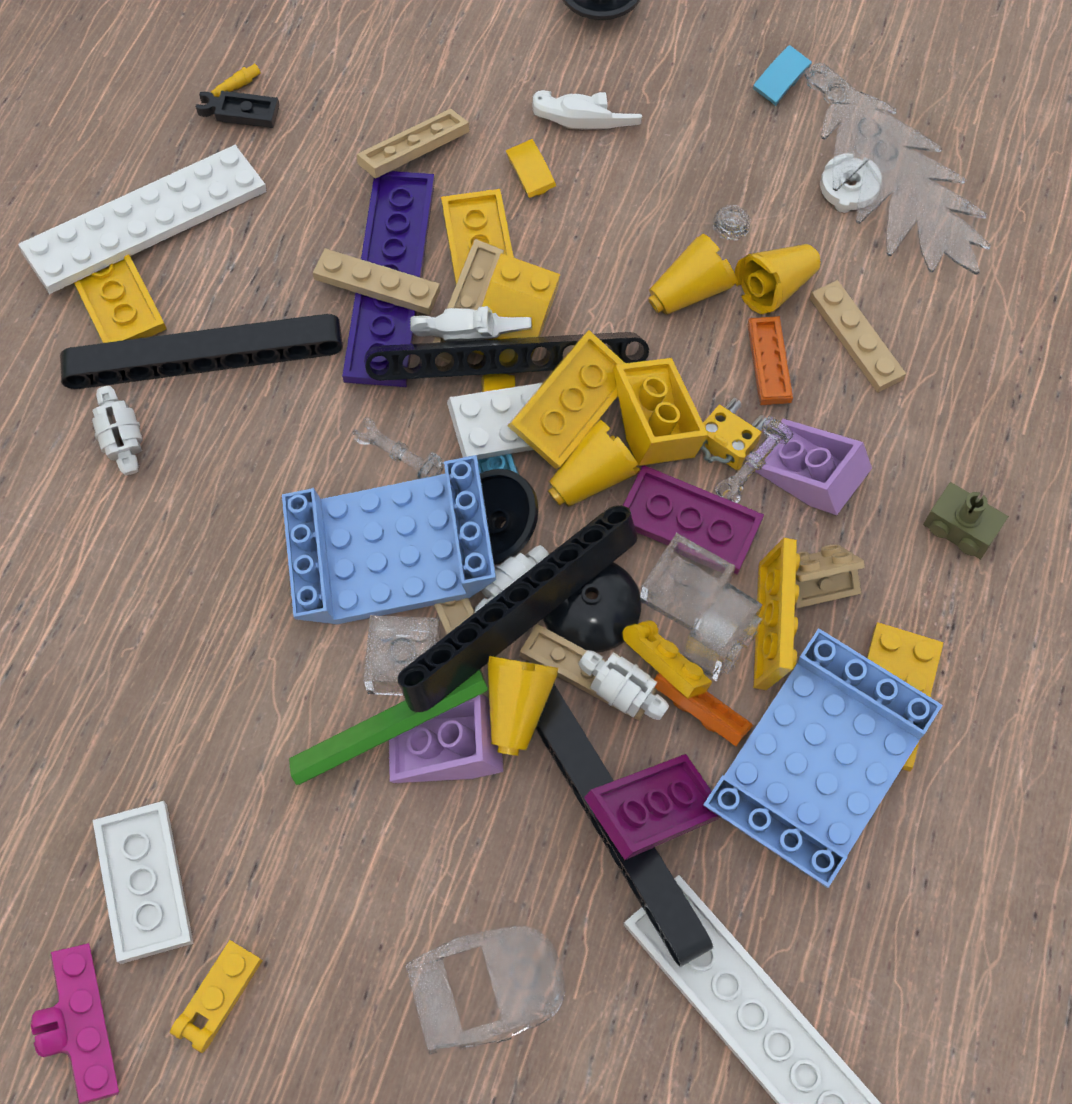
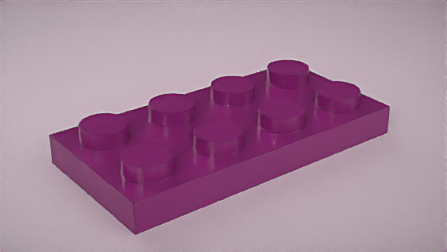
(671, 506)
(652, 805)

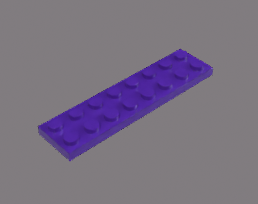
(396, 240)

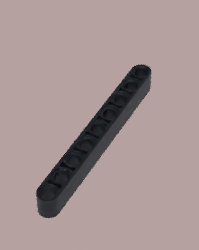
(200, 351)
(491, 351)
(516, 609)
(645, 872)

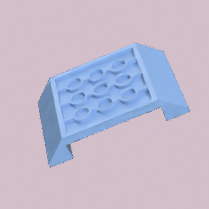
(388, 546)
(823, 757)

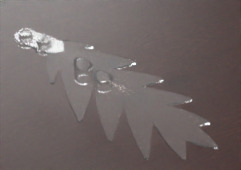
(895, 168)

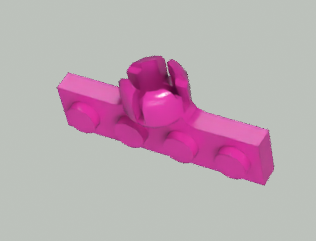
(77, 1025)

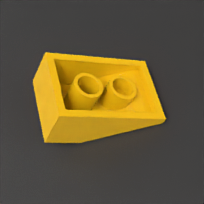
(520, 291)
(658, 412)

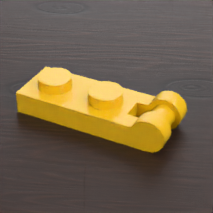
(666, 658)
(216, 995)

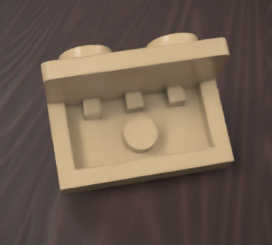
(827, 575)

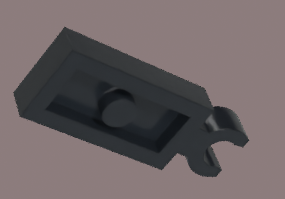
(240, 108)

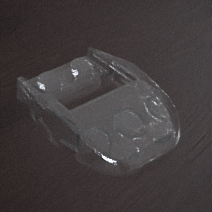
(522, 975)

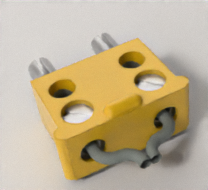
(730, 436)

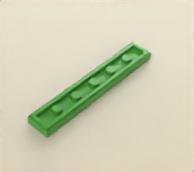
(376, 731)

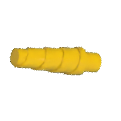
(239, 79)

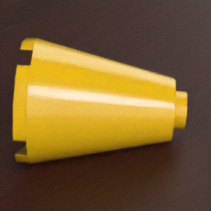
(775, 275)
(692, 277)
(592, 467)
(516, 701)

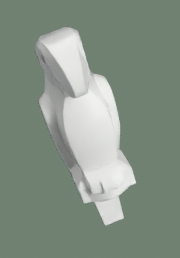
(580, 111)
(467, 324)

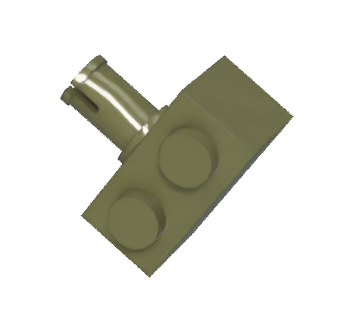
(965, 520)

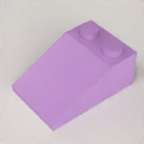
(817, 467)
(447, 746)

